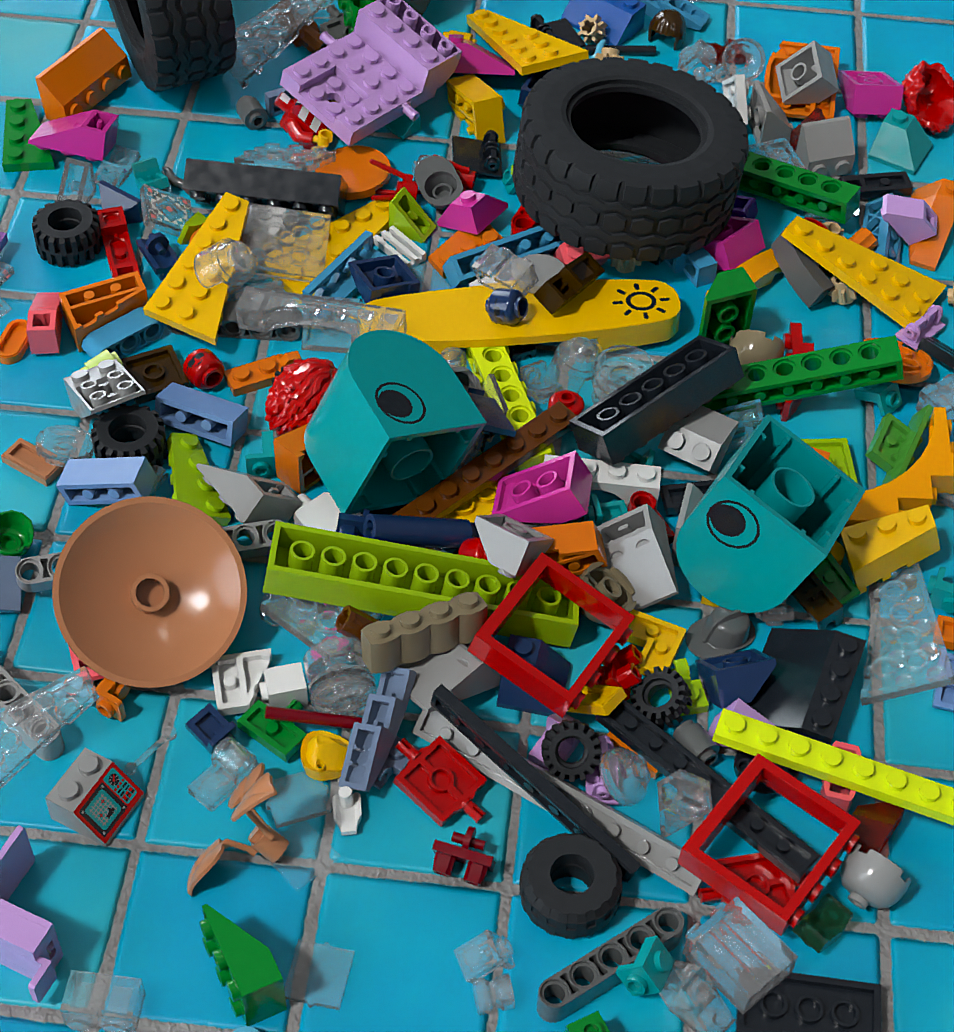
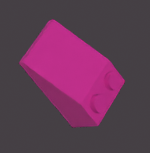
(477, 59)
(870, 93)
(736, 243)
(546, 492)

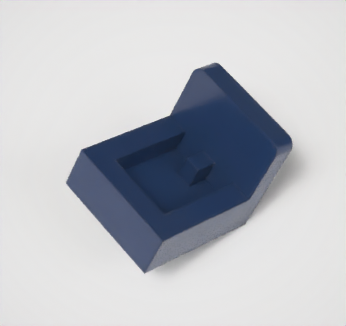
(210, 727)

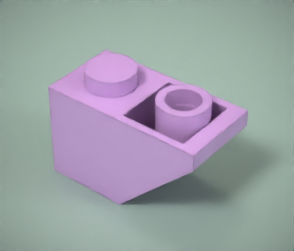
(909, 217)

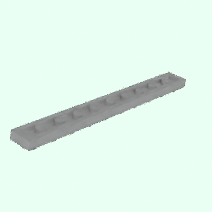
(641, 843)

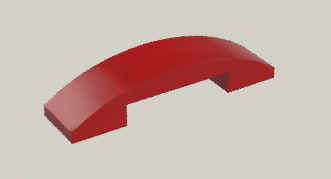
(117, 241)

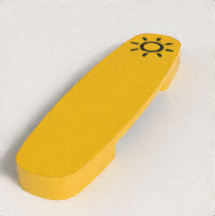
(606, 310)

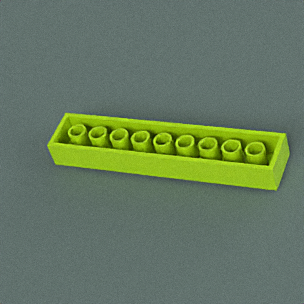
(404, 578)

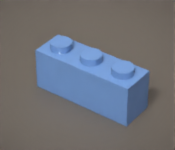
(202, 414)
(105, 480)

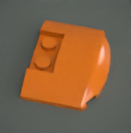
(772, 85)

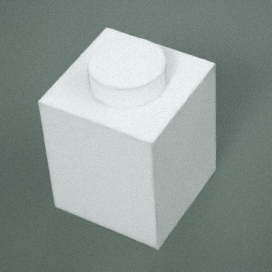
(283, 685)

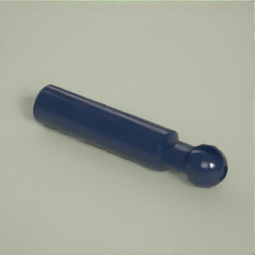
(419, 531)

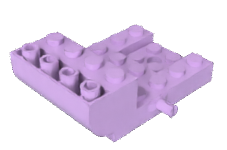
(374, 72)

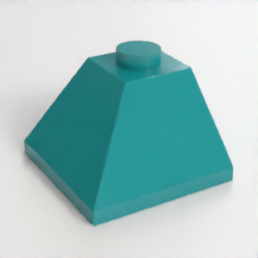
(900, 142)

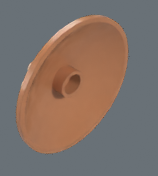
(149, 592)

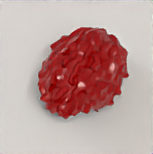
(930, 96)
(297, 393)

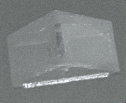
(77, 181)

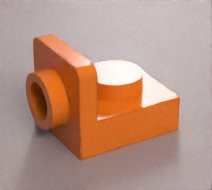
(111, 698)

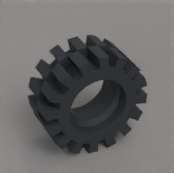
(673, 708)
(585, 764)

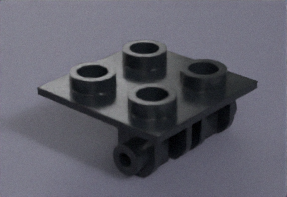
(559, 28)
(479, 155)

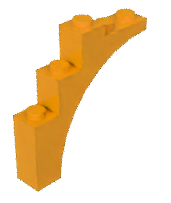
(920, 483)

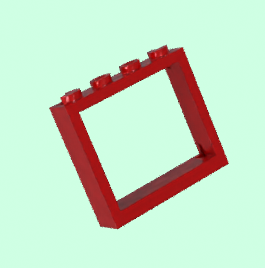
(526, 675)
(729, 884)

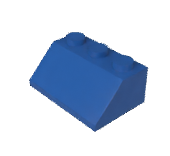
(621, 16)

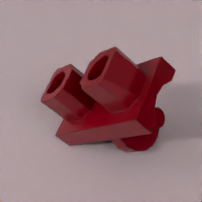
(477, 863)

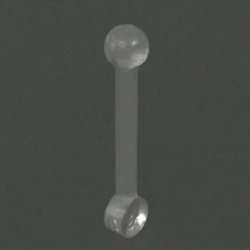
(169, 734)

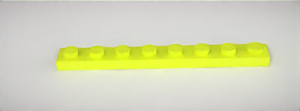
(836, 766)

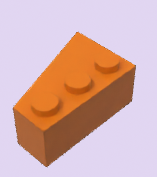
(293, 462)
(575, 545)

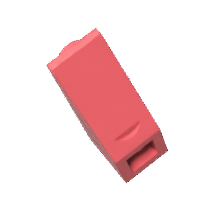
(45, 323)

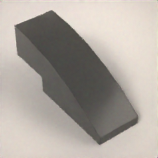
(801, 272)

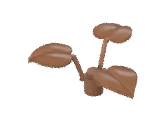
(265, 840)

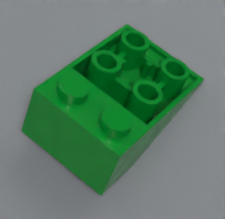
(243, 967)

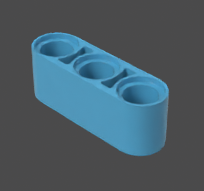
(123, 334)

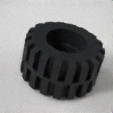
(67, 232)
(134, 425)

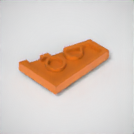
(460, 243)

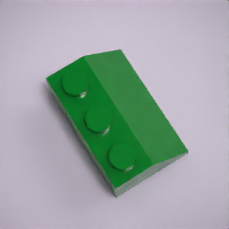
(728, 305)

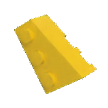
(477, 105)
(889, 543)

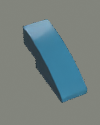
(698, 266)

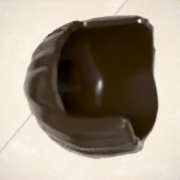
(670, 23)

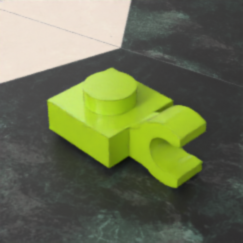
(698, 696)

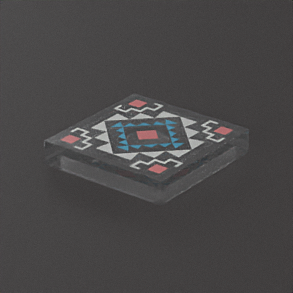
(164, 210)

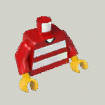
(302, 124)

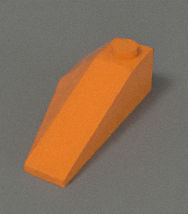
(940, 198)

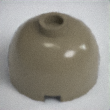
(755, 347)
(611, 584)

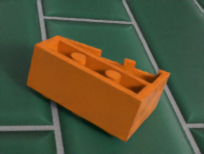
(101, 303)

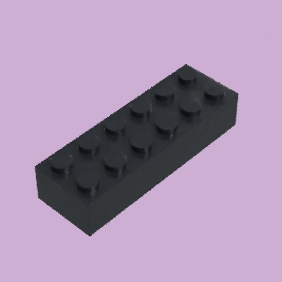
(269, 186)
(656, 399)

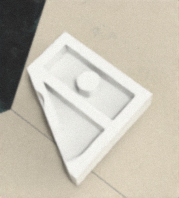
(238, 679)

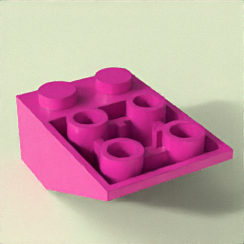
(81, 134)

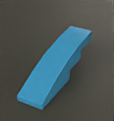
(693, 15)

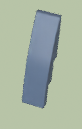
(374, 737)

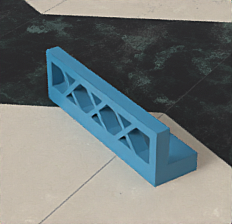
(888, 241)
(337, 278)

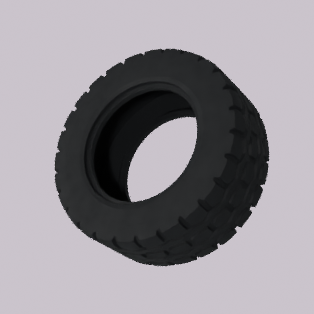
(176, 39)
(620, 203)

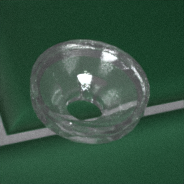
(754, 58)
(624, 775)

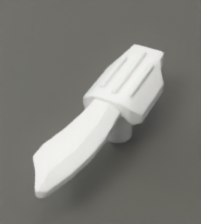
(347, 810)

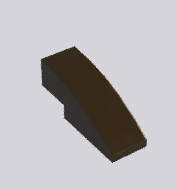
(568, 282)

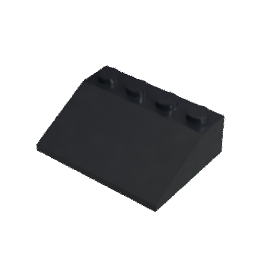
(809, 680)

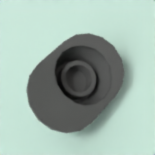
(438, 181)
(720, 633)

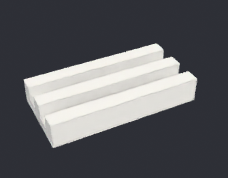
(403, 246)

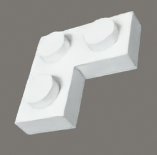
(735, 91)

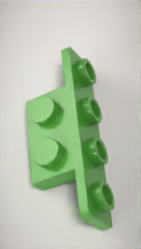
(895, 442)

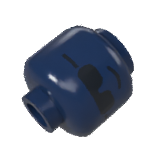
(506, 306)

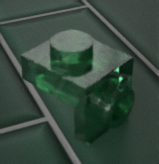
(824, 923)

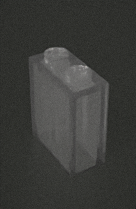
(739, 953)

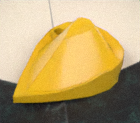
(325, 751)

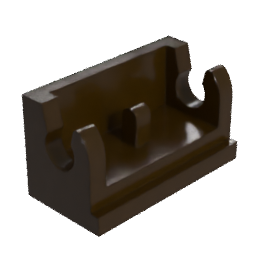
(819, 602)

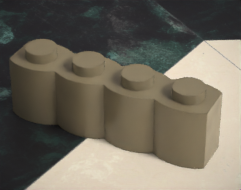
(418, 633)

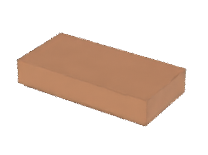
(24, 459)

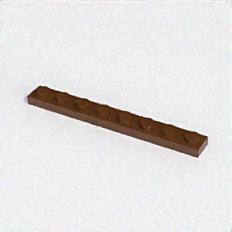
(492, 464)

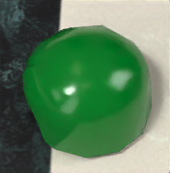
(15, 533)

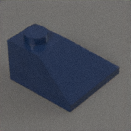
(544, 659)
(735, 675)

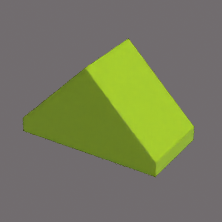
(409, 217)

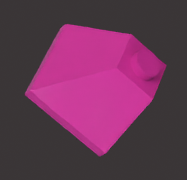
(472, 212)

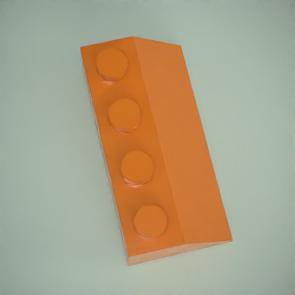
(83, 76)

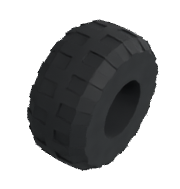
(563, 912)

